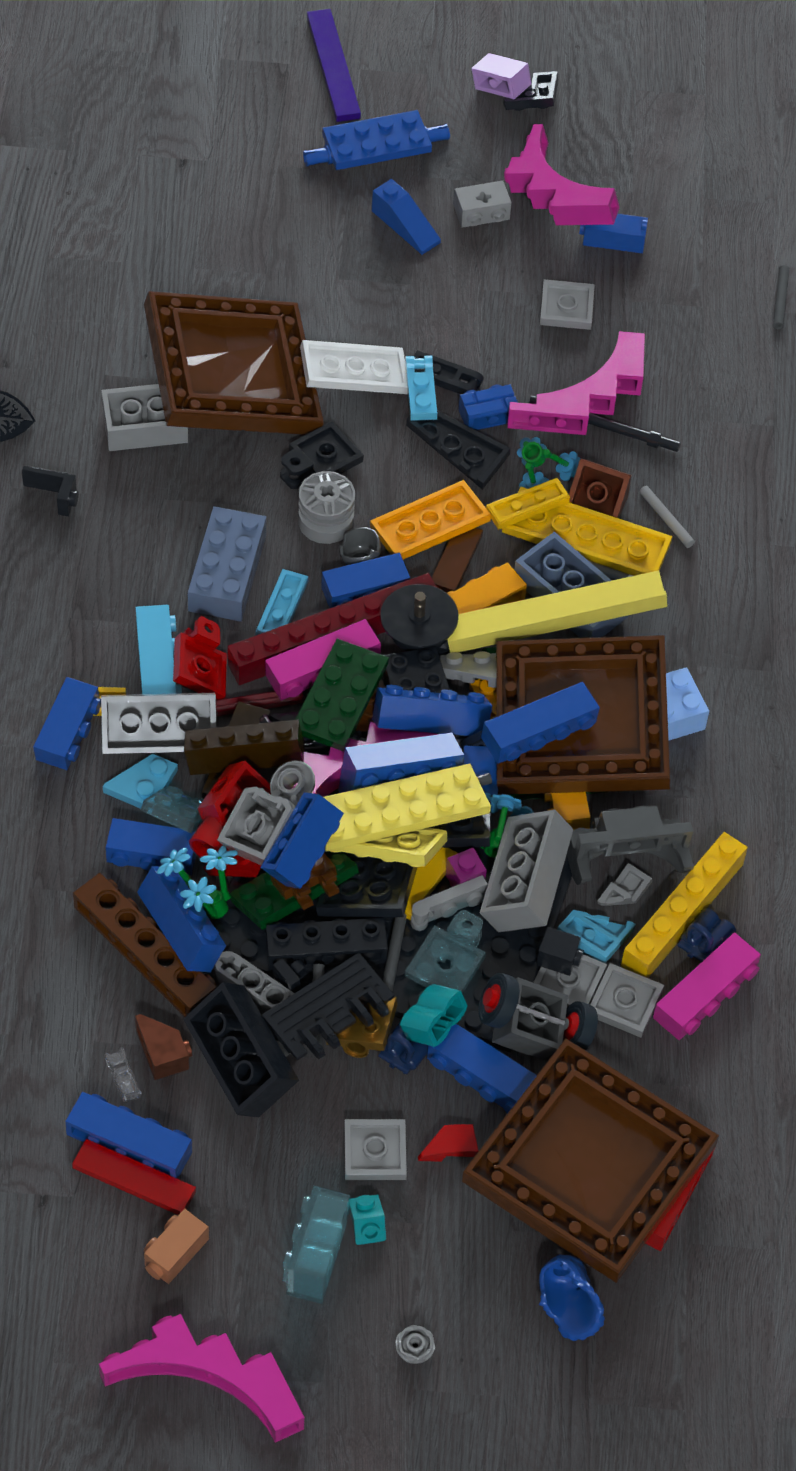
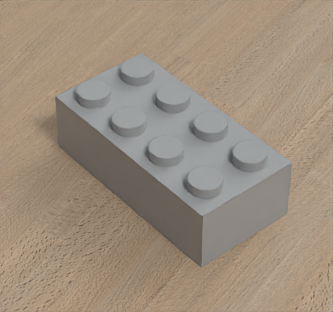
(153, 721)
(526, 871)

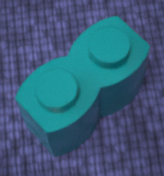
(433, 1015)

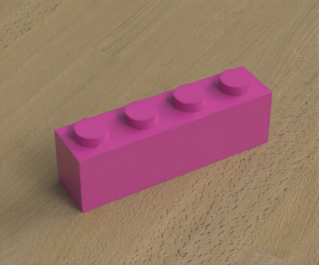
(299, 667)
(707, 986)

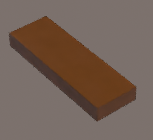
(456, 560)

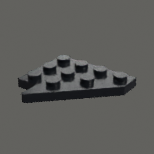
(376, 891)

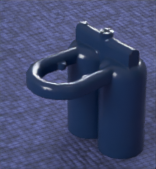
(705, 934)
(403, 1053)

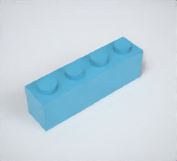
(156, 649)

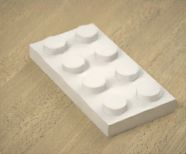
(354, 367)

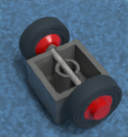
(534, 1016)

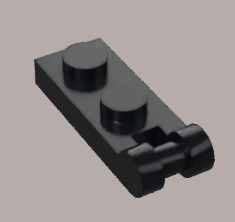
(449, 375)

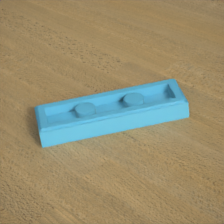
(283, 601)

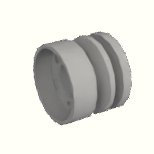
(326, 507)

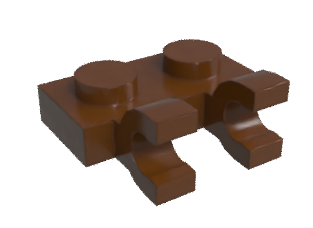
(322, 873)

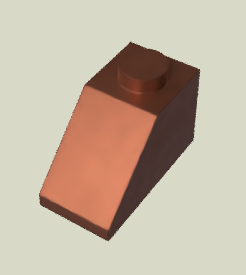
(162, 1047)

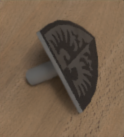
(14, 417)

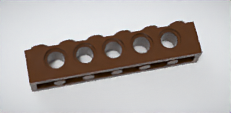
(101, 892)

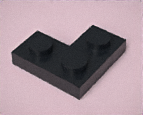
(539, 95)

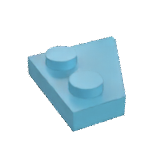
(141, 780)
(598, 935)

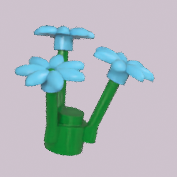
(201, 895)

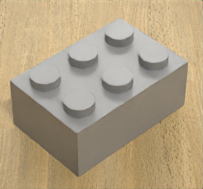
(137, 419)

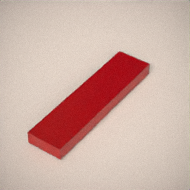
(133, 1177)

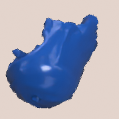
(570, 1298)

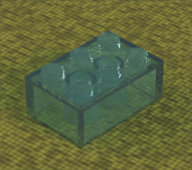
(316, 1244)

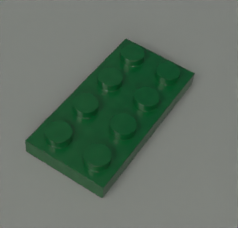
(341, 694)
(266, 905)

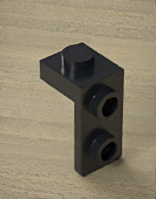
(56, 482)

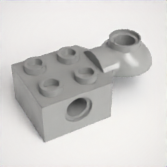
(261, 816)

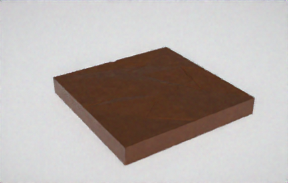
(231, 363)
(628, 741)
(590, 1159)

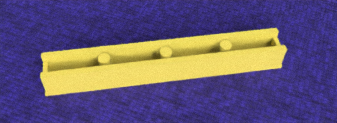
(558, 611)

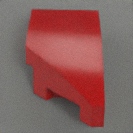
(451, 1140)

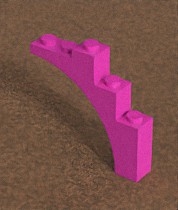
(565, 199)
(214, 1361)

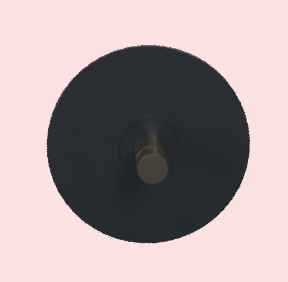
(419, 616)

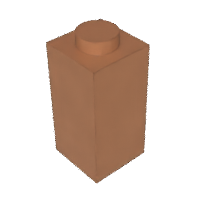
(175, 1246)

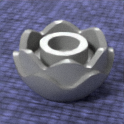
(415, 1335)

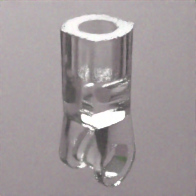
(123, 1076)

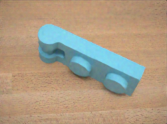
(421, 388)

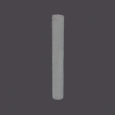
(667, 517)

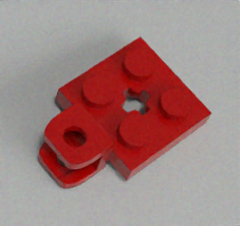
(200, 648)

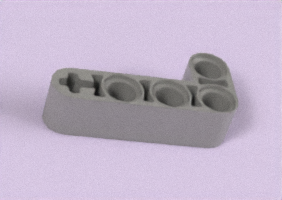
(236, 970)

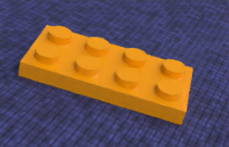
(430, 520)

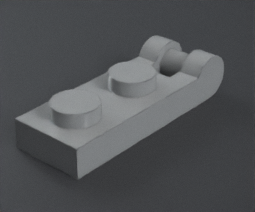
(448, 902)

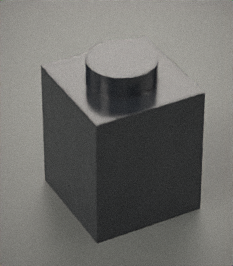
(560, 951)

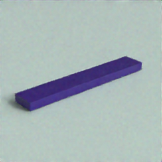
(333, 65)

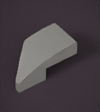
(627, 888)

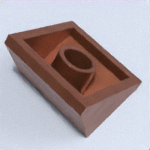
(600, 488)

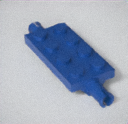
(376, 140)

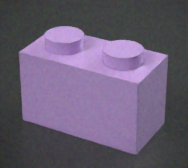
(501, 76)

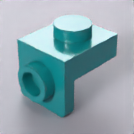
(367, 1219)

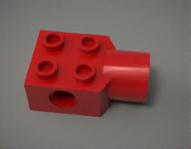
(220, 803)

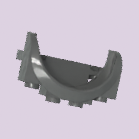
(630, 833)

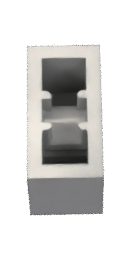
(482, 204)

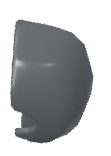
(360, 546)

